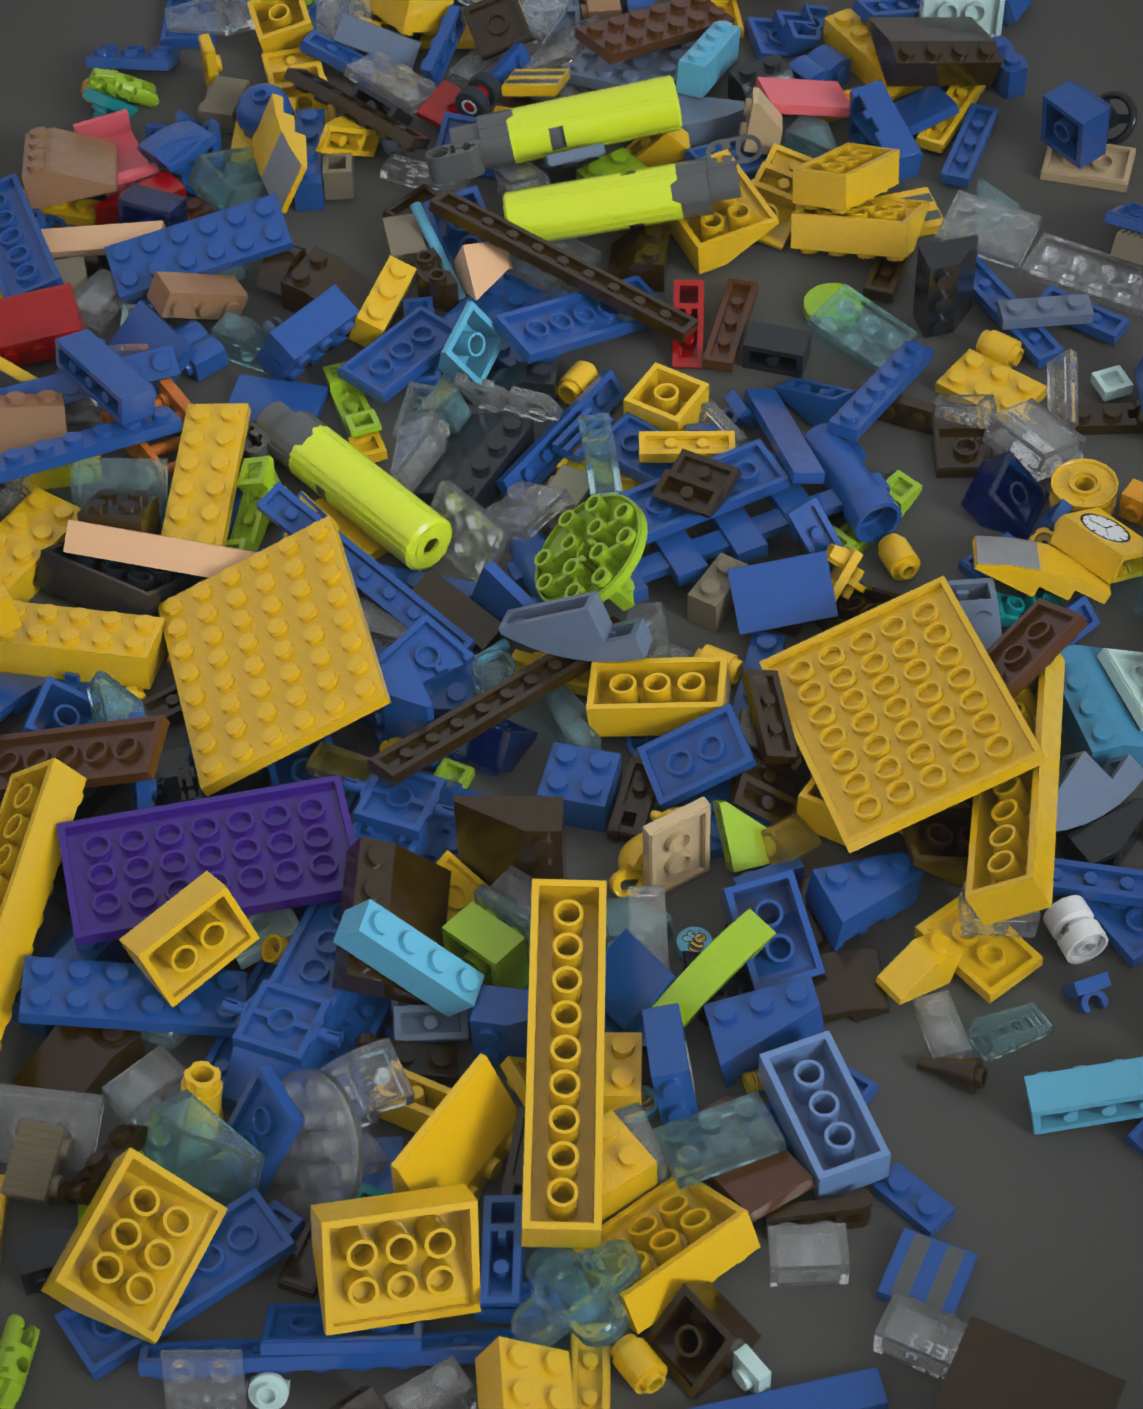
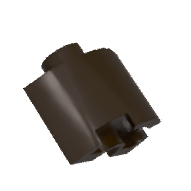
(435, 281)

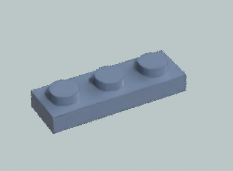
(1045, 311)

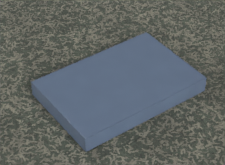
(572, 158)

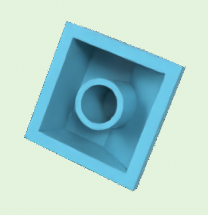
(471, 345)

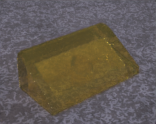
(333, 760)
(789, 839)

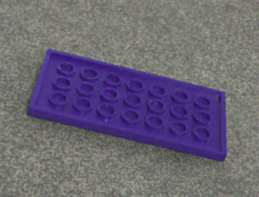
(264, 844)

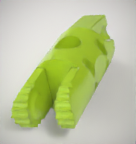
(123, 87)
(16, 1355)

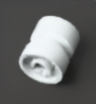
(1075, 929)

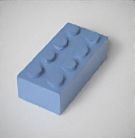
(824, 1115)

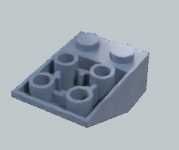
(981, 607)

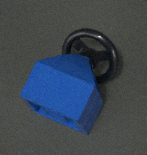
(1079, 122)

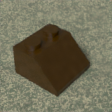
(642, 253)
(699, 1337)

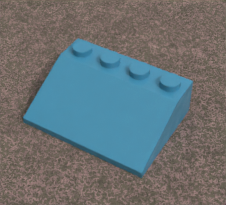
(1094, 711)

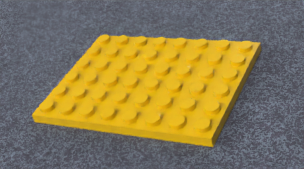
(271, 655)
(902, 714)

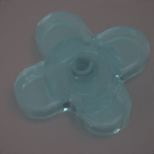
(577, 1294)

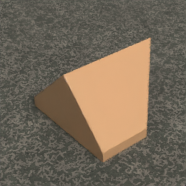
(480, 267)

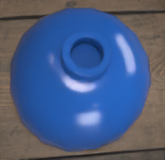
(253, 103)

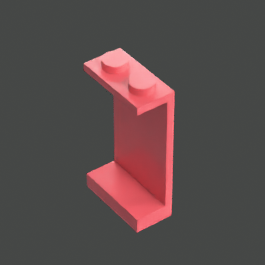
(131, 163)

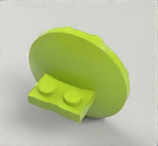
(593, 551)

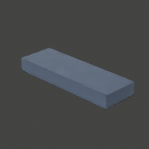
(371, 38)

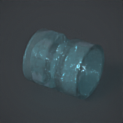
(491, 668)

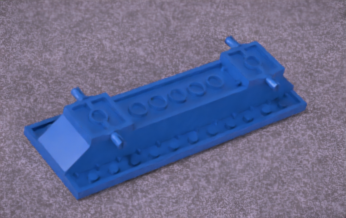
(290, 1007)

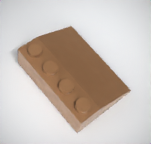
(67, 166)
(31, 418)

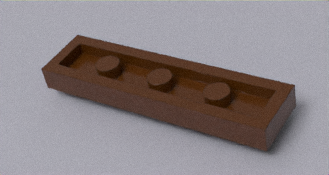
(730, 325)

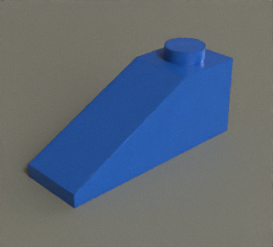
(813, 399)
(502, 1251)

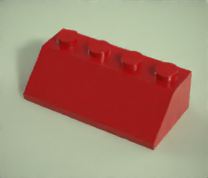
(35, 320)

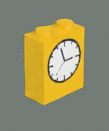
(1100, 544)

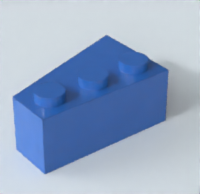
(879, 123)
(861, 893)
(761, 1022)

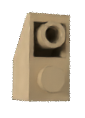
(762, 122)

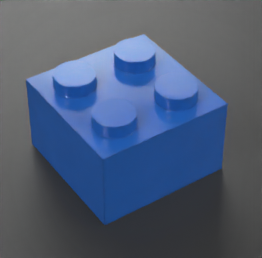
(586, 781)

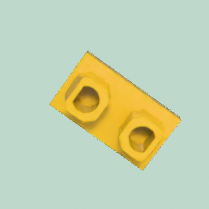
(845, 574)

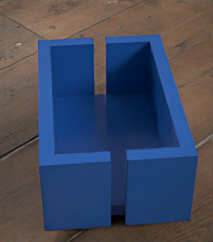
(308, 335)

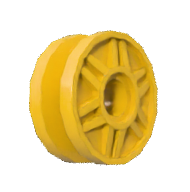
(1084, 485)

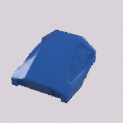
(177, 145)

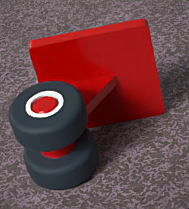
(472, 100)

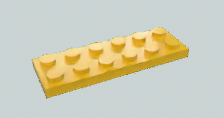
(207, 472)

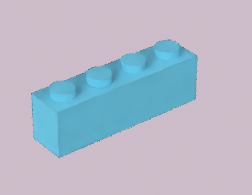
(708, 59)
(408, 958)
(1085, 1095)

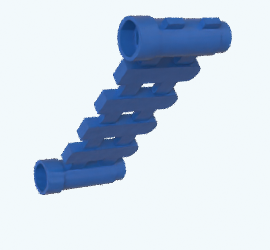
(850, 489)

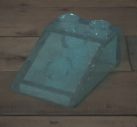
(227, 178)
(202, 1149)

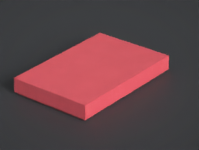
(805, 96)

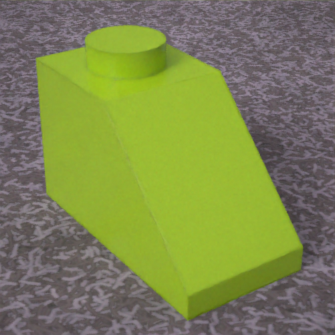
(739, 838)

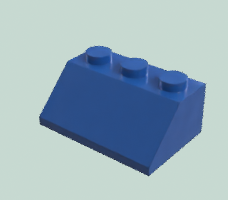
(409, 704)

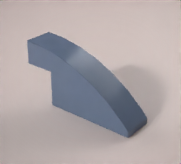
(710, 118)
(577, 630)
(1093, 791)

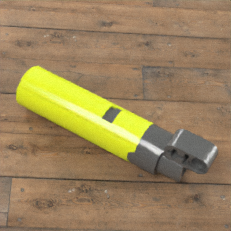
(555, 127)
(636, 199)
(350, 484)

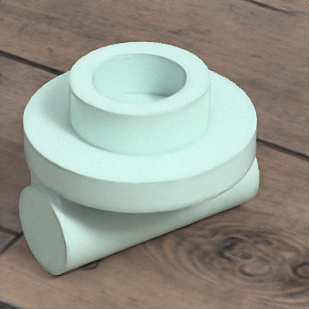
(268, 1390)

